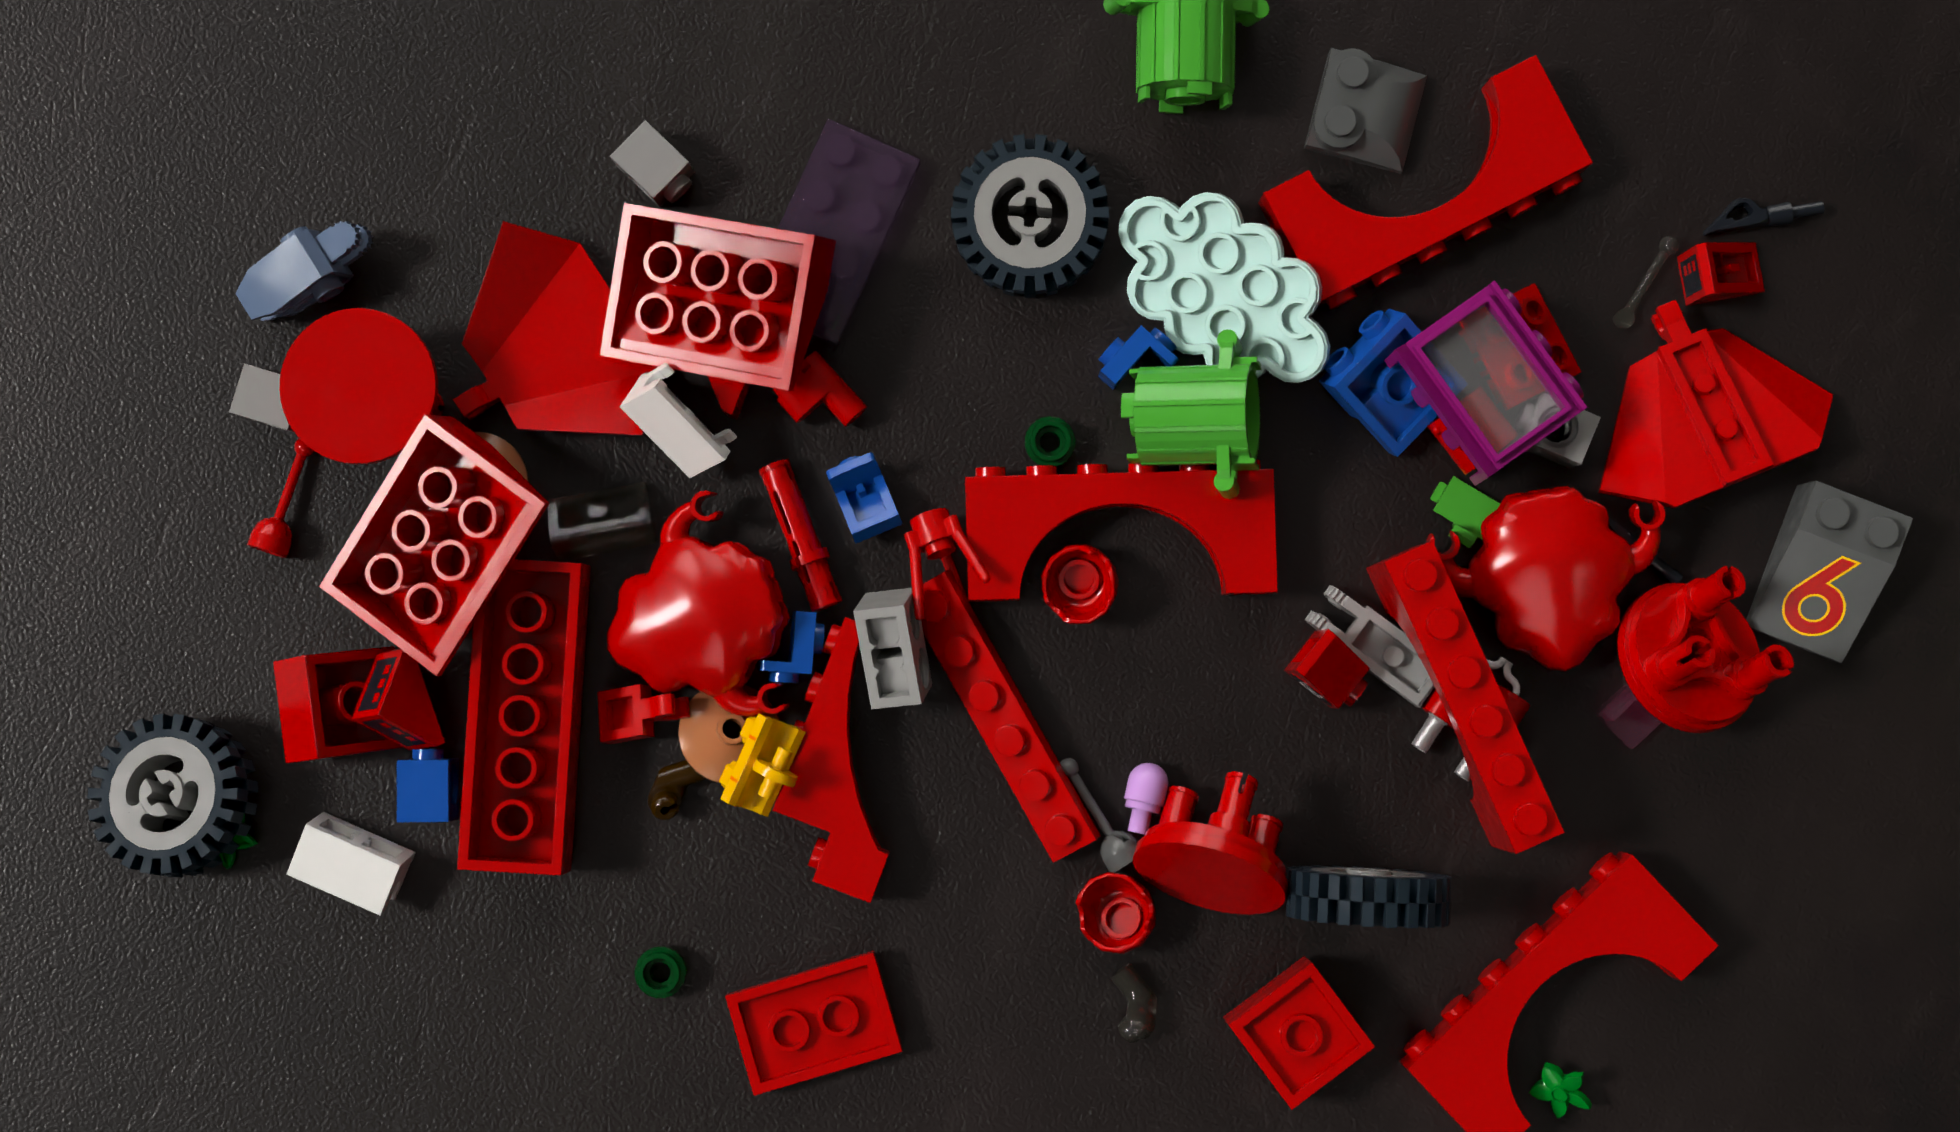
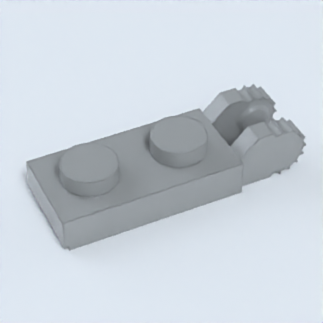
(1379, 646)

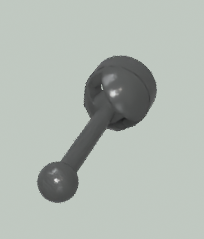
(1117, 846)

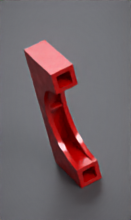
(1527, 154)
(1016, 512)
(1503, 776)
(1613, 913)

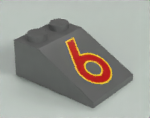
(1826, 569)

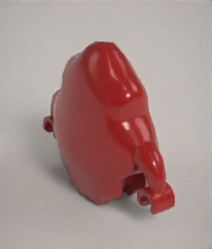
(1553, 572)
(701, 616)

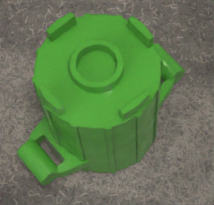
(1187, 48)
(1198, 414)

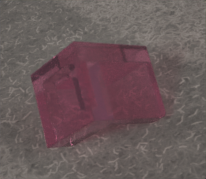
(1627, 718)

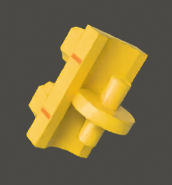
(762, 764)

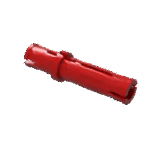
(796, 524)

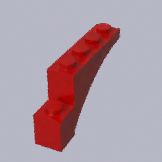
(826, 782)

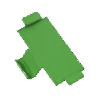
(1464, 508)

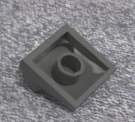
(1365, 110)

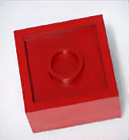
(1298, 1032)

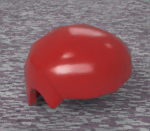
(1079, 584)
(1116, 912)

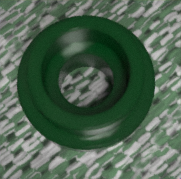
(1054, 426)
(646, 979)

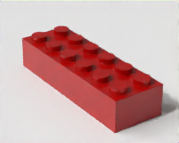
(525, 721)

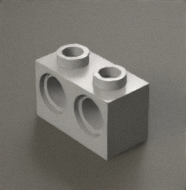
(892, 649)

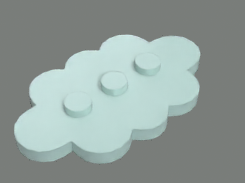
(1217, 274)

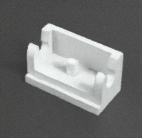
(674, 425)
(350, 863)

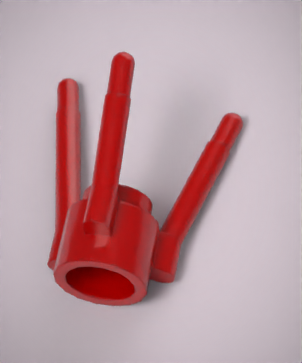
(935, 536)

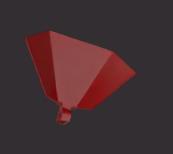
(541, 339)
(1707, 416)

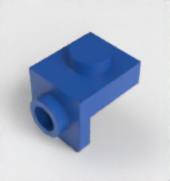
(1125, 355)
(863, 497)
(805, 640)

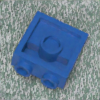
(1371, 389)

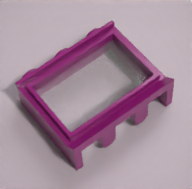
(1489, 380)

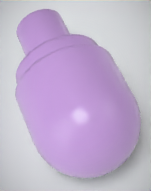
(1145, 795)

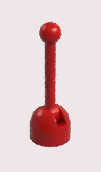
(272, 533)

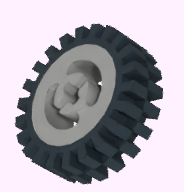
(1033, 166)
(137, 805)
(1368, 896)

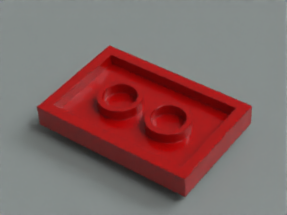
(814, 1023)

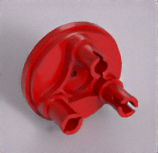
(358, 385)
(1695, 653)
(1219, 863)

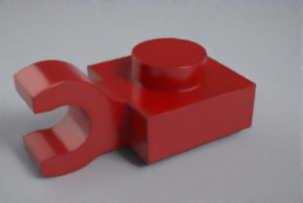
(631, 712)

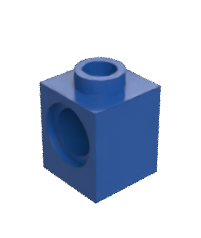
(428, 787)

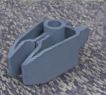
(303, 270)

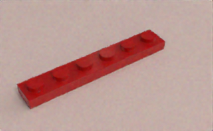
(1004, 719)

